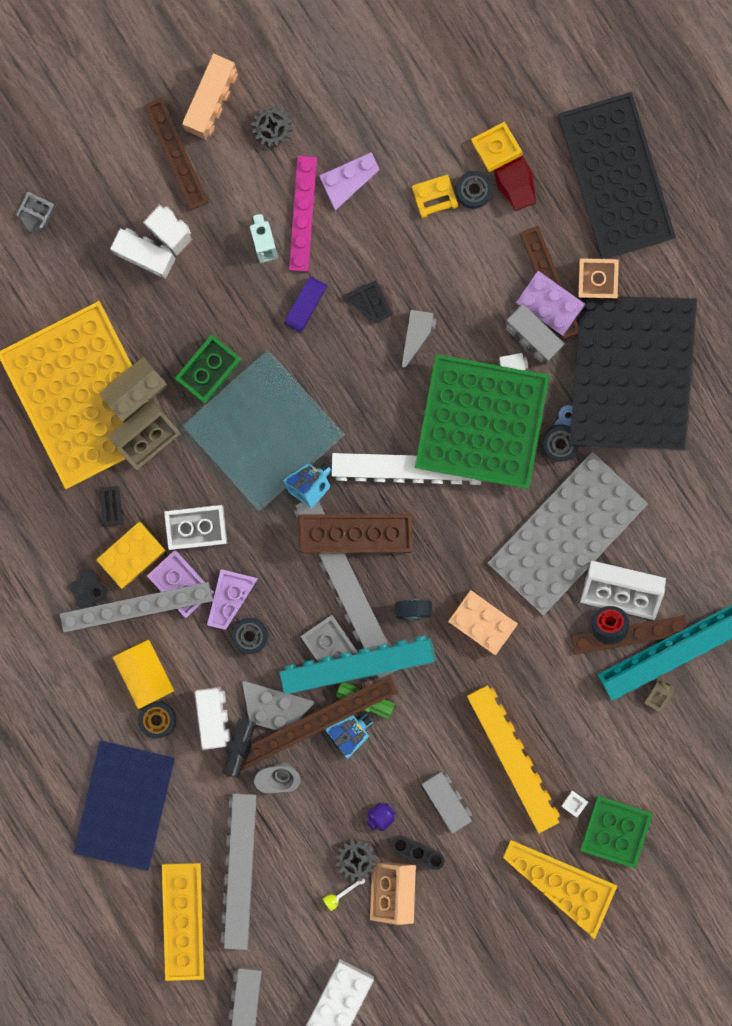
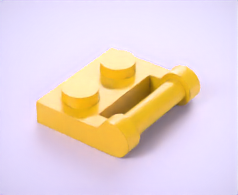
(433, 190)

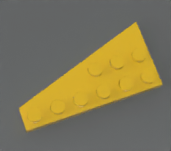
(571, 889)

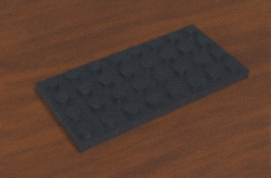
(616, 176)

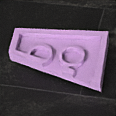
(348, 178)
(228, 597)

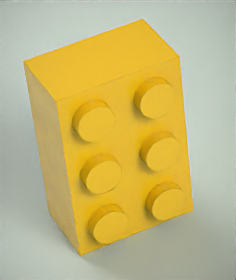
(131, 555)

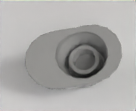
(277, 779)

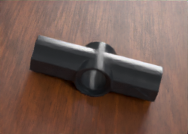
(238, 747)

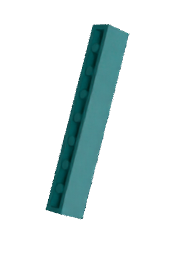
(668, 654)
(358, 665)

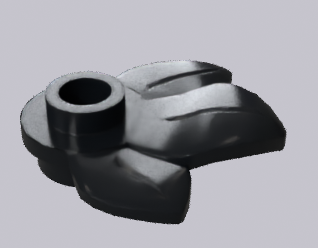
(85, 589)

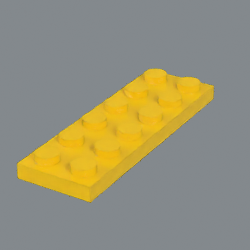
(183, 921)

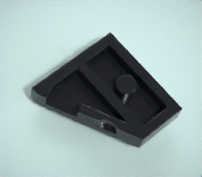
(370, 301)

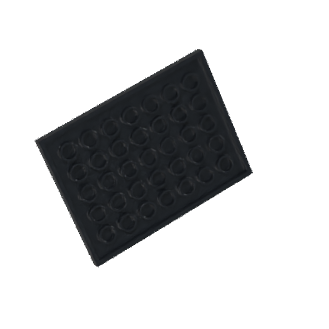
(633, 373)

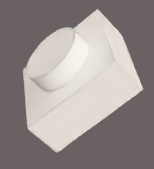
(574, 803)

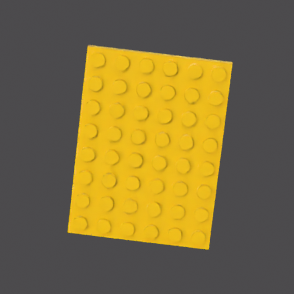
(60, 387)

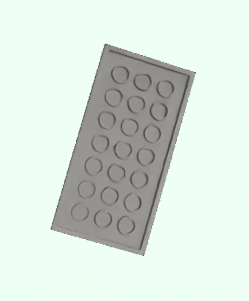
(567, 533)

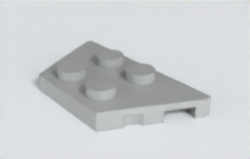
(273, 707)

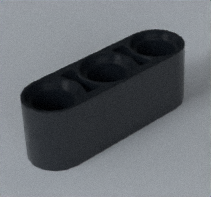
(424, 859)

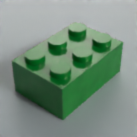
(208, 369)

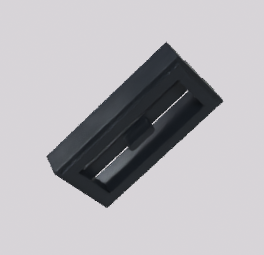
(119, 508)

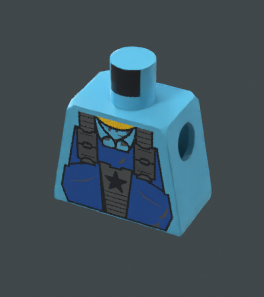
(308, 483)
(350, 733)

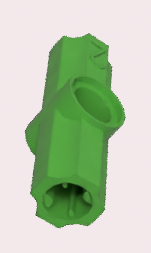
(382, 708)

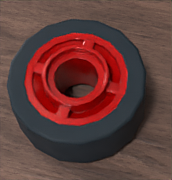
(606, 633)

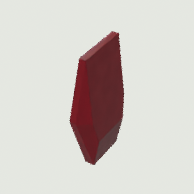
(516, 183)

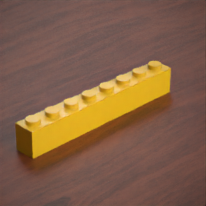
(511, 755)

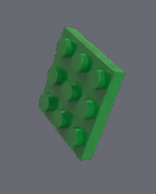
(616, 831)

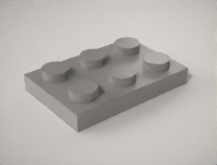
(328, 640)

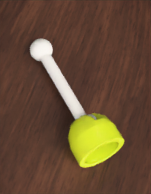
(332, 900)

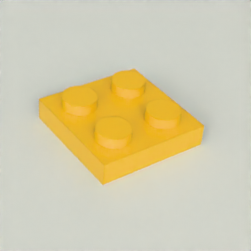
(496, 147)

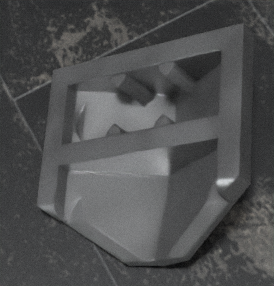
(35, 212)

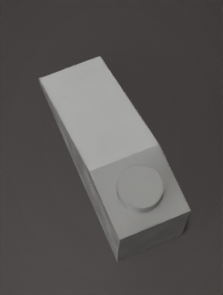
(418, 331)

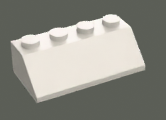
(624, 588)

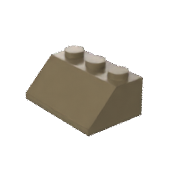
(133, 389)
(144, 435)

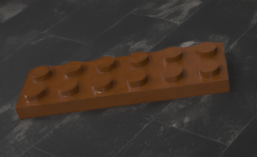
(355, 533)

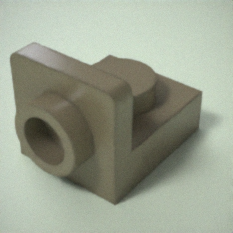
(659, 695)

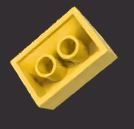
(143, 674)

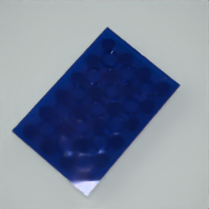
(124, 805)

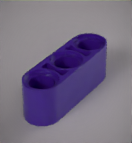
(305, 304)

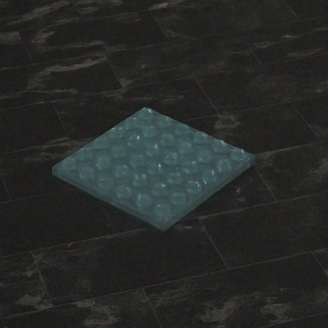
(263, 429)

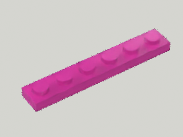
(303, 214)

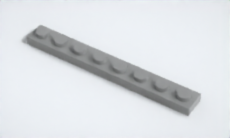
(136, 607)

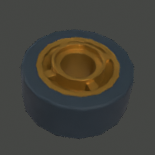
(167, 715)

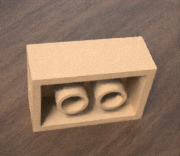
(482, 622)

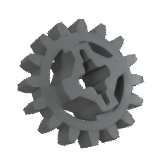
(279, 125)
(364, 858)

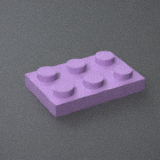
(551, 303)
(174, 574)

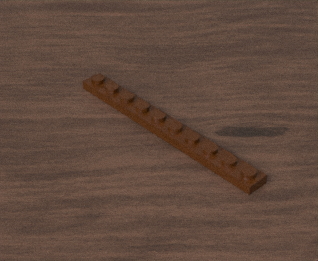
(318, 721)

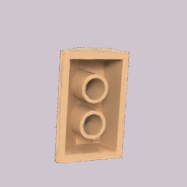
(393, 893)

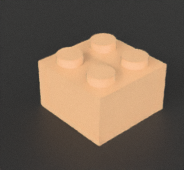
(598, 278)

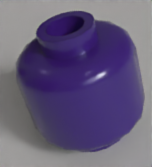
(380, 816)

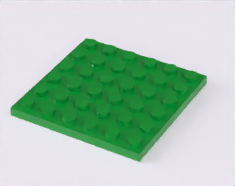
(482, 421)

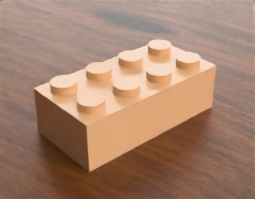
(210, 96)

